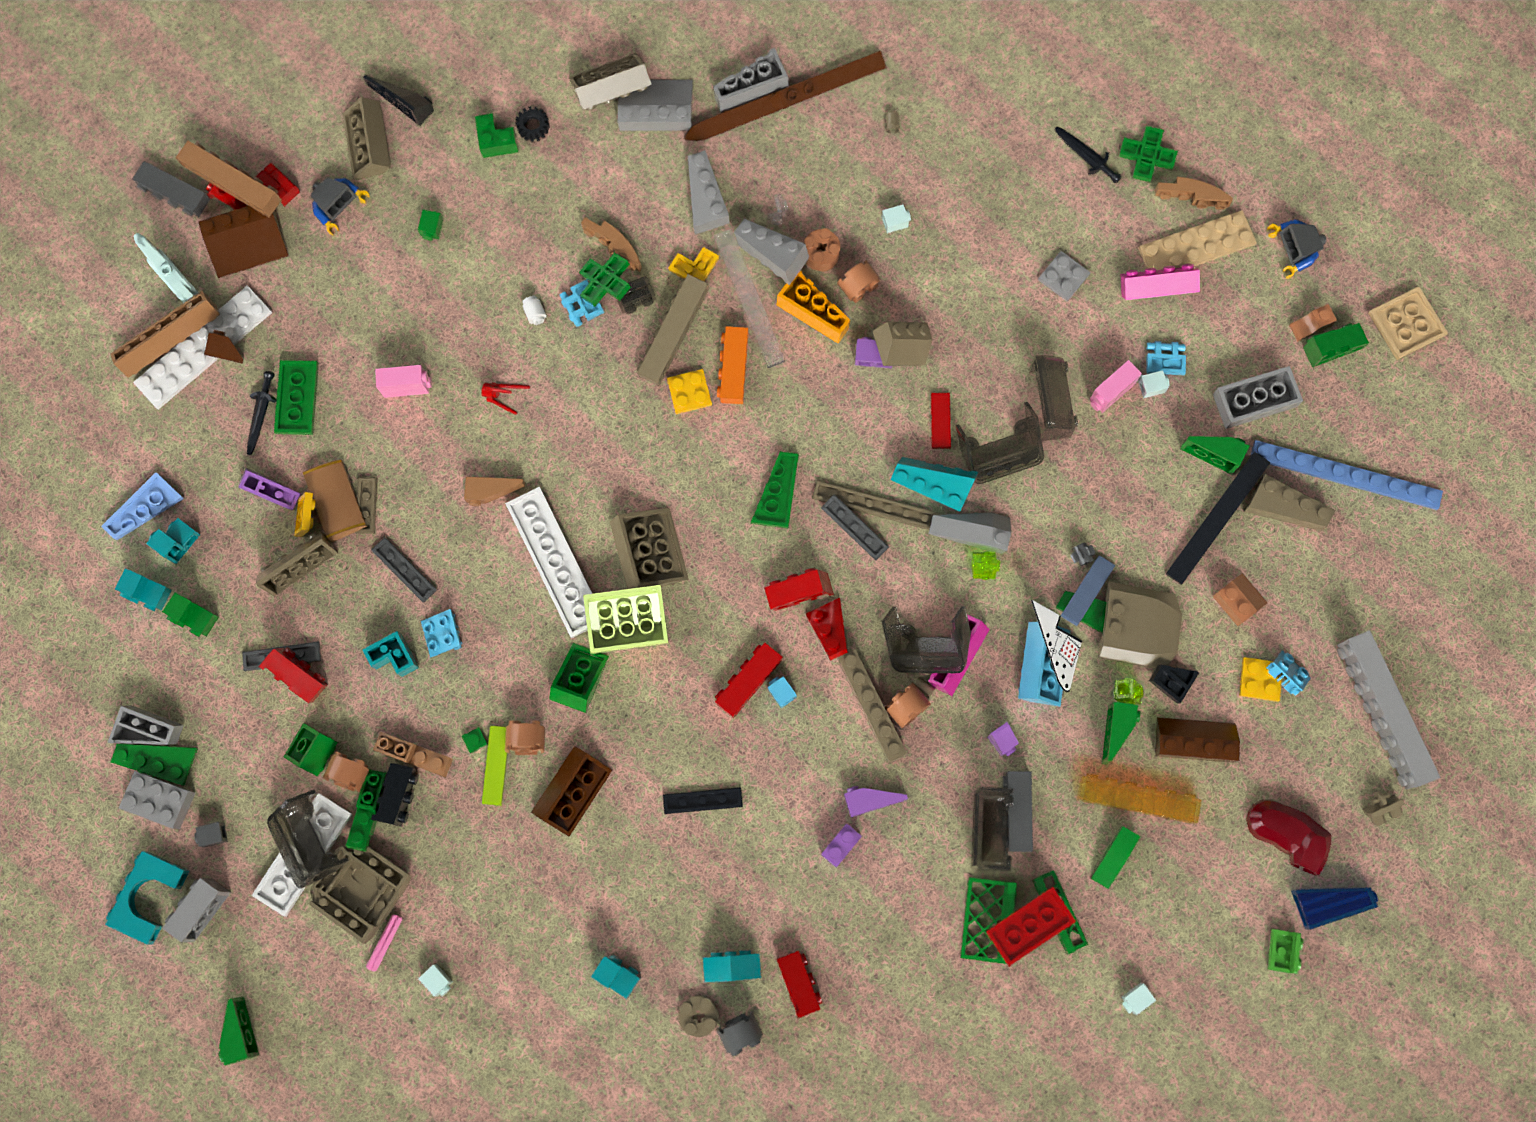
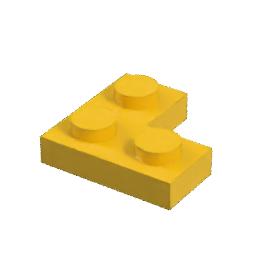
(699, 268)

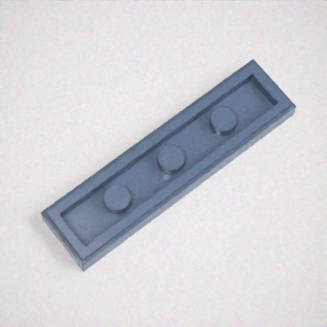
(1087, 590)

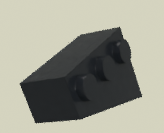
(396, 795)

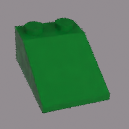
(1220, 452)
(578, 678)
(1119, 725)
(237, 1035)

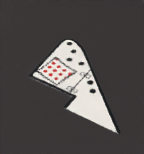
(1061, 646)

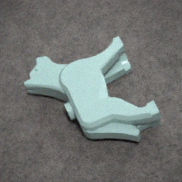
(166, 269)

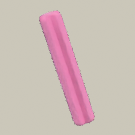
(384, 942)

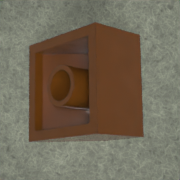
(222, 347)

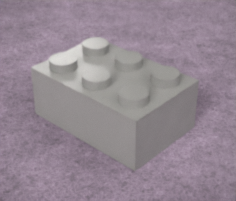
(157, 800)
(196, 909)

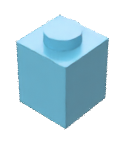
(781, 691)

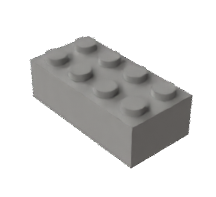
(1257, 397)

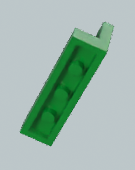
(1063, 936)

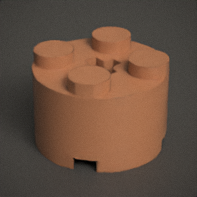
(823, 240)
(858, 281)
(907, 705)
(525, 737)
(346, 772)

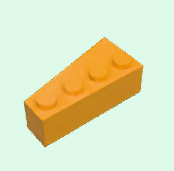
(813, 308)

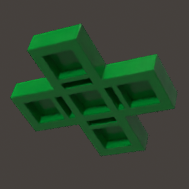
(1148, 153)
(604, 279)

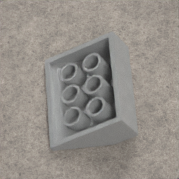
(661, 107)

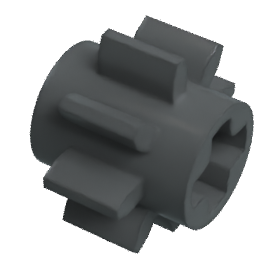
(1083, 554)

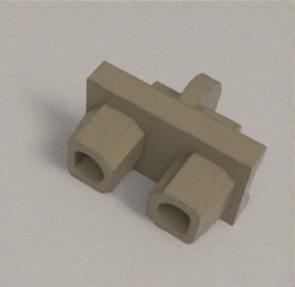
(1381, 805)

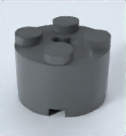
(740, 1033)

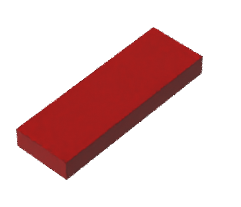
(940, 421)

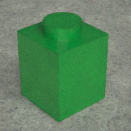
(430, 225)

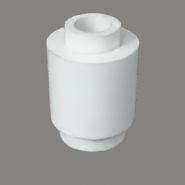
(534, 310)

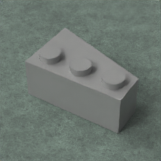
(143, 727)

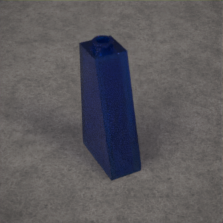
(1326, 906)

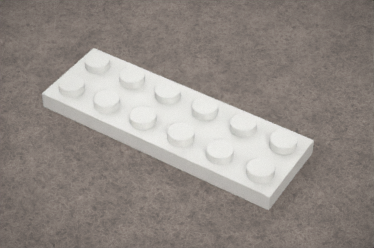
(277, 885)

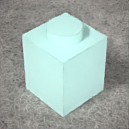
(895, 218)
(1153, 384)
(436, 980)
(1137, 999)

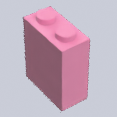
(402, 381)
(1115, 387)

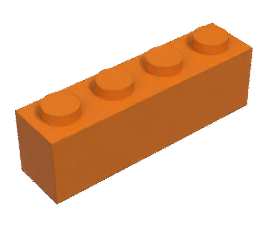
(734, 365)

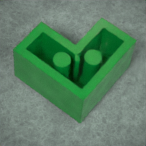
(493, 140)
(185, 612)

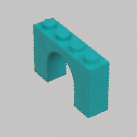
(124, 915)

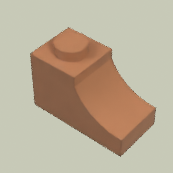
(1313, 323)

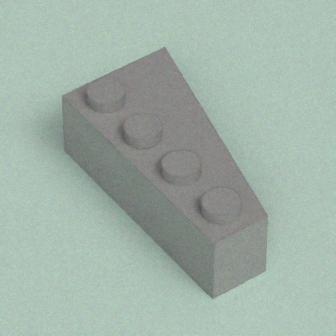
(752, 82)
(706, 198)
(774, 250)

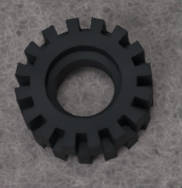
(527, 115)

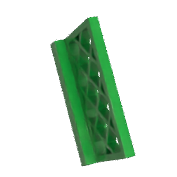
(1008, 908)

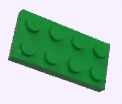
(296, 397)

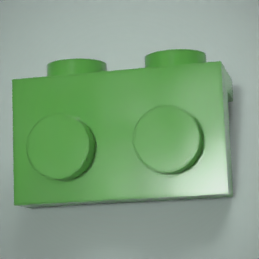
(1285, 951)

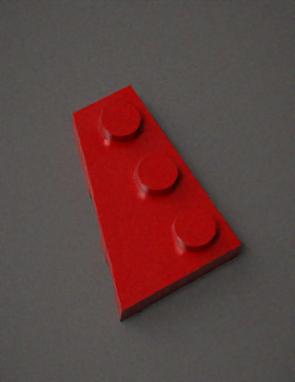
(829, 628)

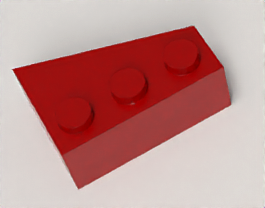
(799, 984)

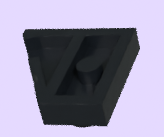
(1173, 681)

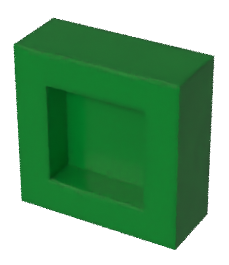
(474, 740)

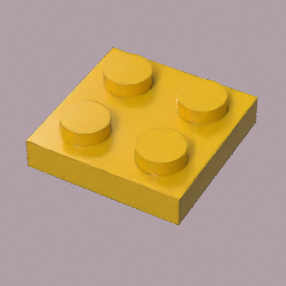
(689, 391)
(303, 516)
(1257, 681)

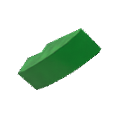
(1115, 857)

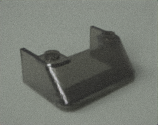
(1054, 397)
(1007, 454)
(927, 654)
(990, 829)
(299, 842)

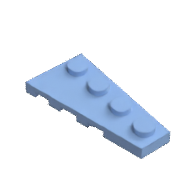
(146, 503)

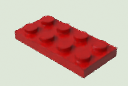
(1030, 926)

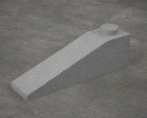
(978, 530)

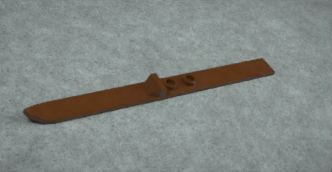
(786, 97)

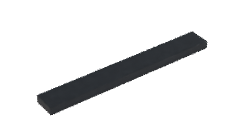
(1217, 518)

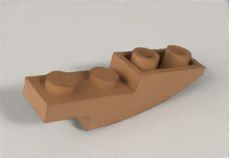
(1200, 192)
(617, 242)
(413, 754)

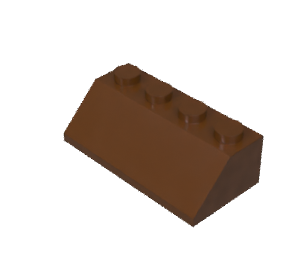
(1197, 740)
(571, 791)

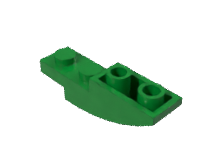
(366, 805)

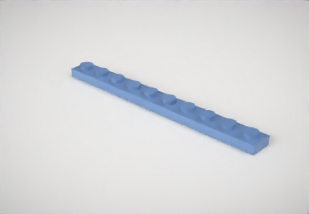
(1349, 475)

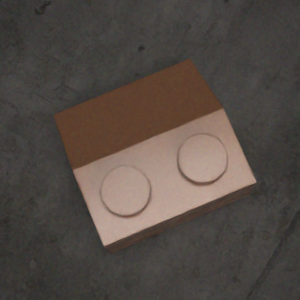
(1240, 599)

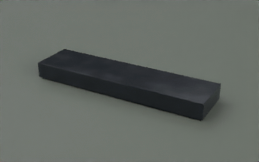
(702, 800)

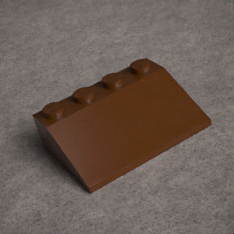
(242, 240)

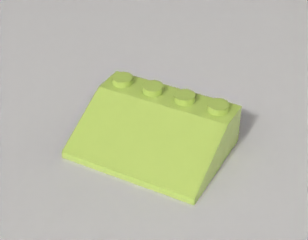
(625, 619)

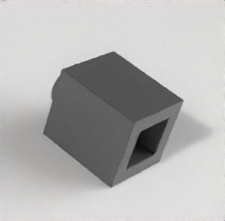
(210, 834)

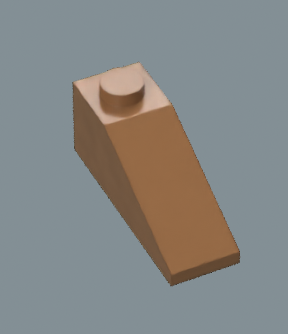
(485, 489)

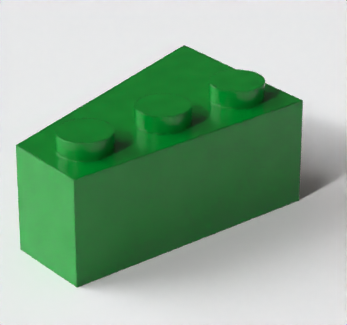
(1335, 344)

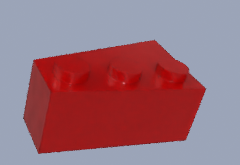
(798, 589)
(294, 673)

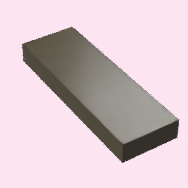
(367, 501)

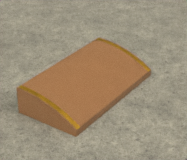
(334, 500)

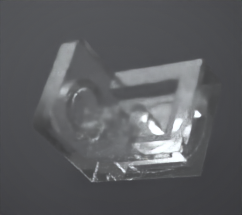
(781, 208)

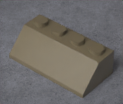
(366, 139)

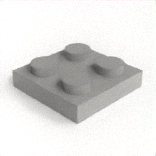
(1064, 276)

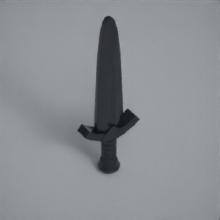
(1088, 155)
(262, 401)

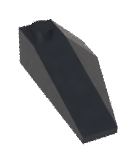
(405, 100)

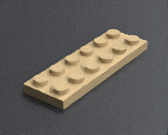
(1200, 243)

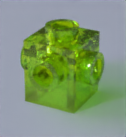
(984, 565)
(1128, 691)

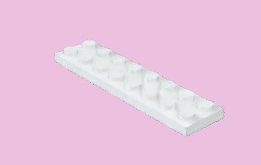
(188, 359)
(552, 558)

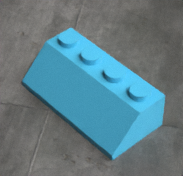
(1038, 678)

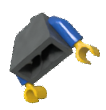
(332, 198)
(1301, 243)

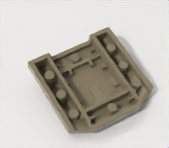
(1140, 626)
(367, 893)

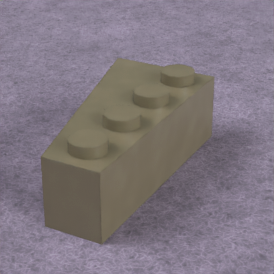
(1286, 504)

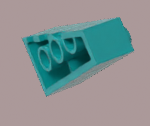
(936, 481)

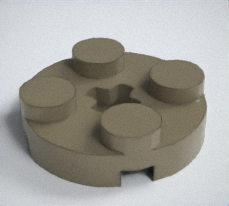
(692, 1026)

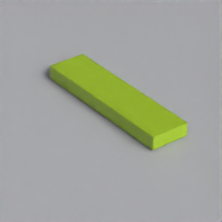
(495, 767)

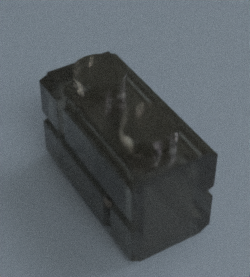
(638, 295)

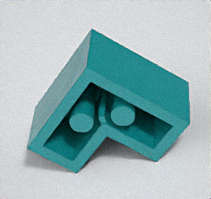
(174, 542)
(139, 588)
(393, 650)
(731, 966)
(616, 976)

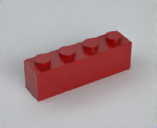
(748, 680)

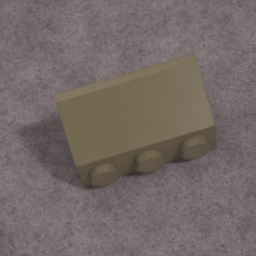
(903, 343)

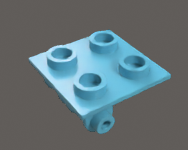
(441, 633)
(1297, 675)

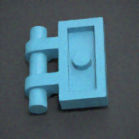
(585, 308)
(1170, 363)

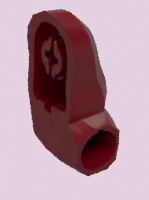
(1291, 833)

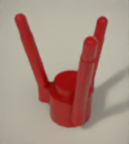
(493, 390)

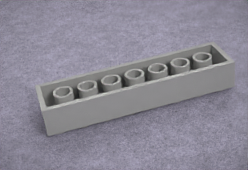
(1388, 711)

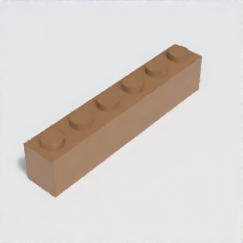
(228, 178)
(165, 334)

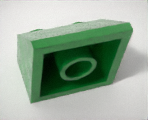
(310, 750)

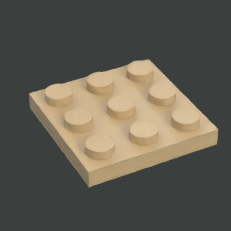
(1408, 323)

